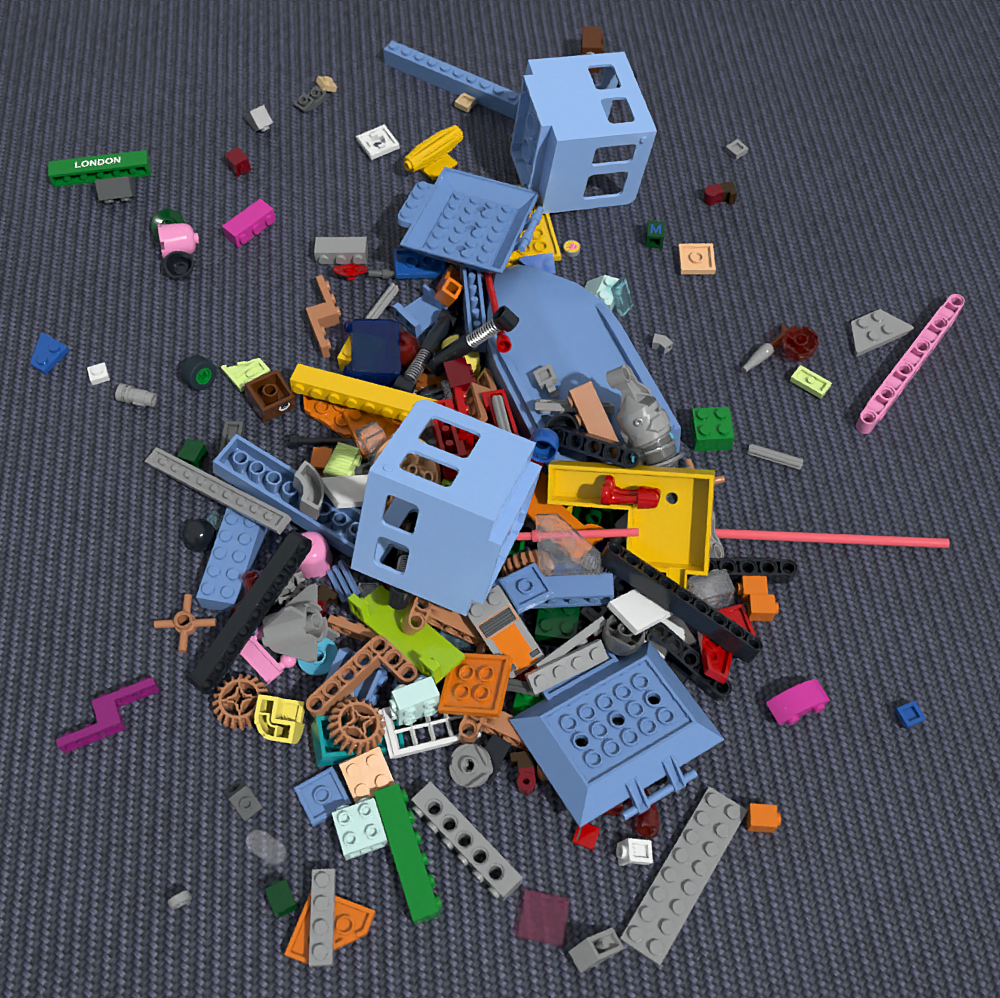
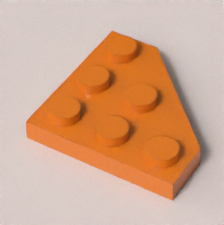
(328, 414)
(351, 924)

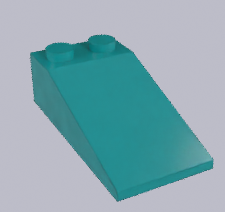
(330, 754)

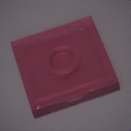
(543, 918)

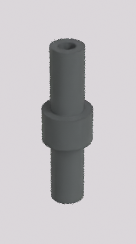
(384, 273)

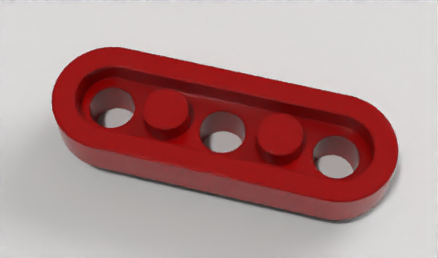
(458, 400)

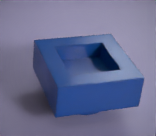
(910, 714)

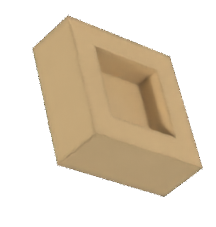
(326, 83)
(465, 102)

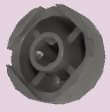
(619, 638)

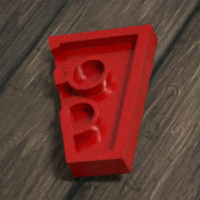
(715, 659)

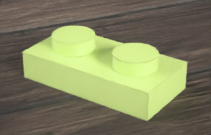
(810, 381)

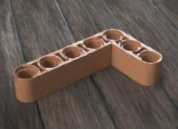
(360, 672)

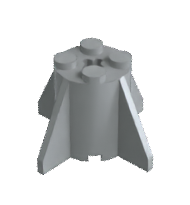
(298, 627)

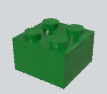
(711, 429)

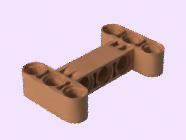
(444, 619)
(497, 726)

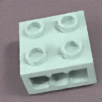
(414, 701)
(359, 828)

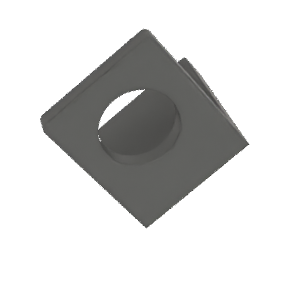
(243, 799)

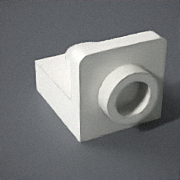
(634, 851)

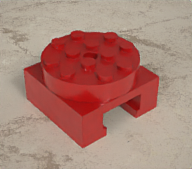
(461, 445)

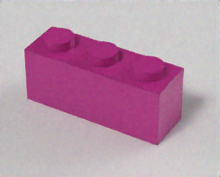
(249, 223)

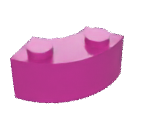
(797, 702)

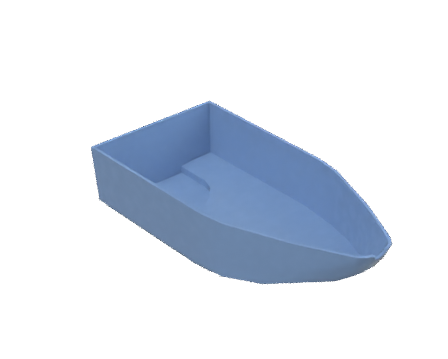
(571, 332)

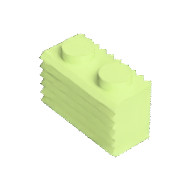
(343, 461)

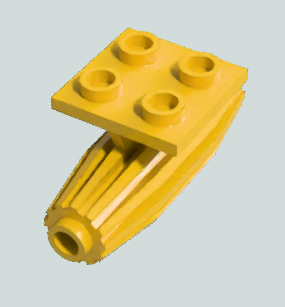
(433, 152)

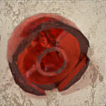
(799, 343)
(408, 348)

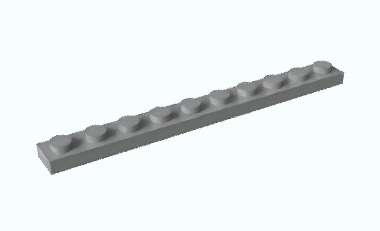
(219, 490)

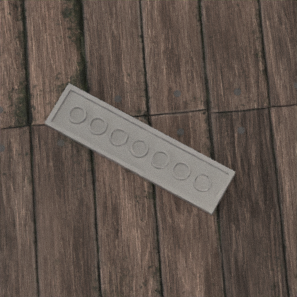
(683, 876)

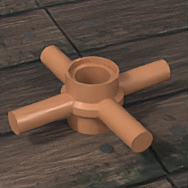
(187, 629)

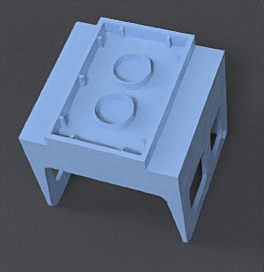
(565, 121)
(459, 528)

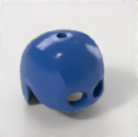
(546, 445)

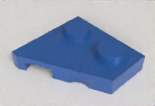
(47, 353)

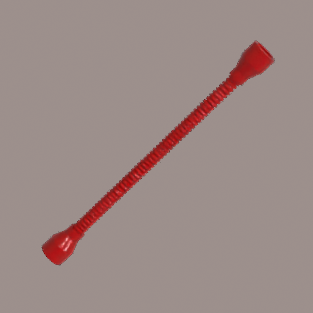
(503, 342)

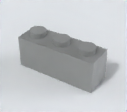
(341, 250)

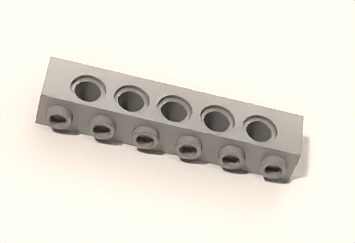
(499, 888)

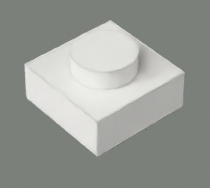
(98, 373)

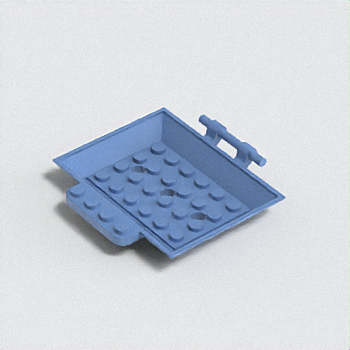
(447, 211)
(622, 757)

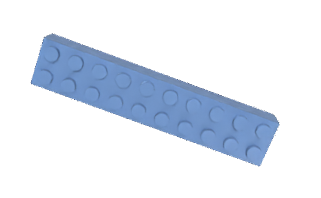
(272, 483)

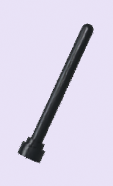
(297, 441)

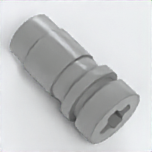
(138, 397)

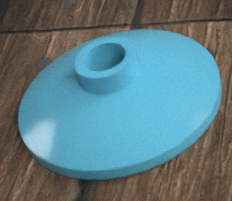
(325, 649)

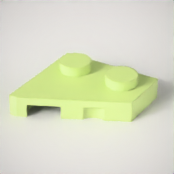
(245, 372)

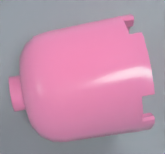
(177, 238)
(319, 557)

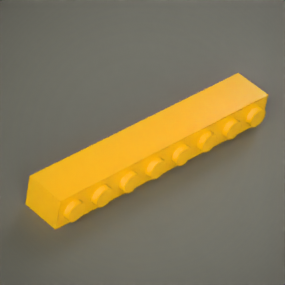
(353, 392)

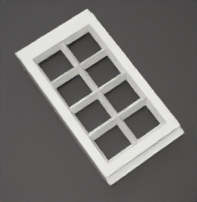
(392, 742)

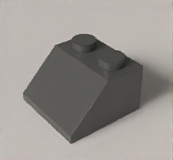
(115, 188)

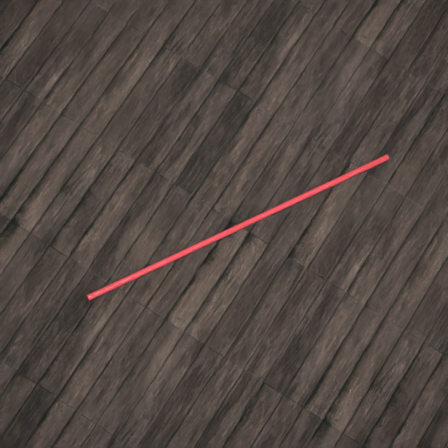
(832, 538)

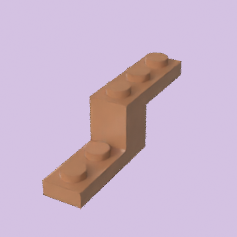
(323, 316)
(485, 383)
(356, 631)

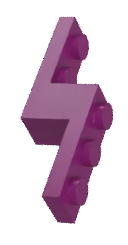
(108, 715)

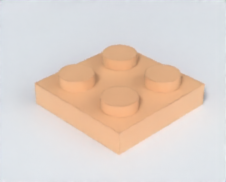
(696, 259)
(366, 774)

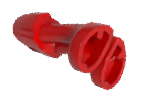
(643, 497)

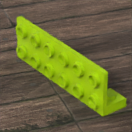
(425, 649)

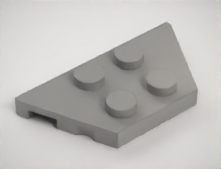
(876, 330)

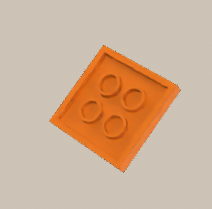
(358, 418)
(476, 686)

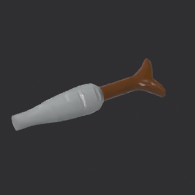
(764, 351)

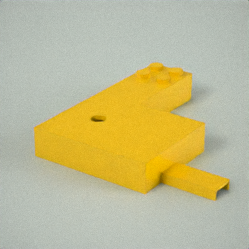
(672, 535)

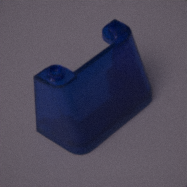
(373, 350)

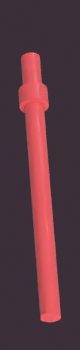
(600, 533)

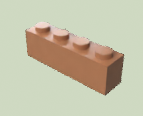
(591, 414)

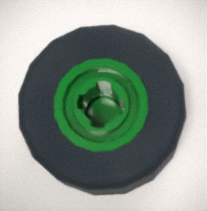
(198, 372)

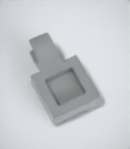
(546, 379)

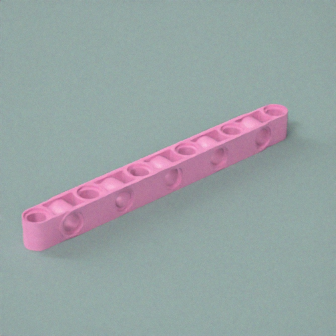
(909, 364)

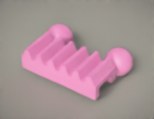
(262, 661)

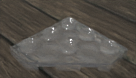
(564, 549)

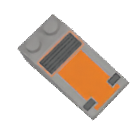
(505, 631)

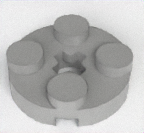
(482, 765)

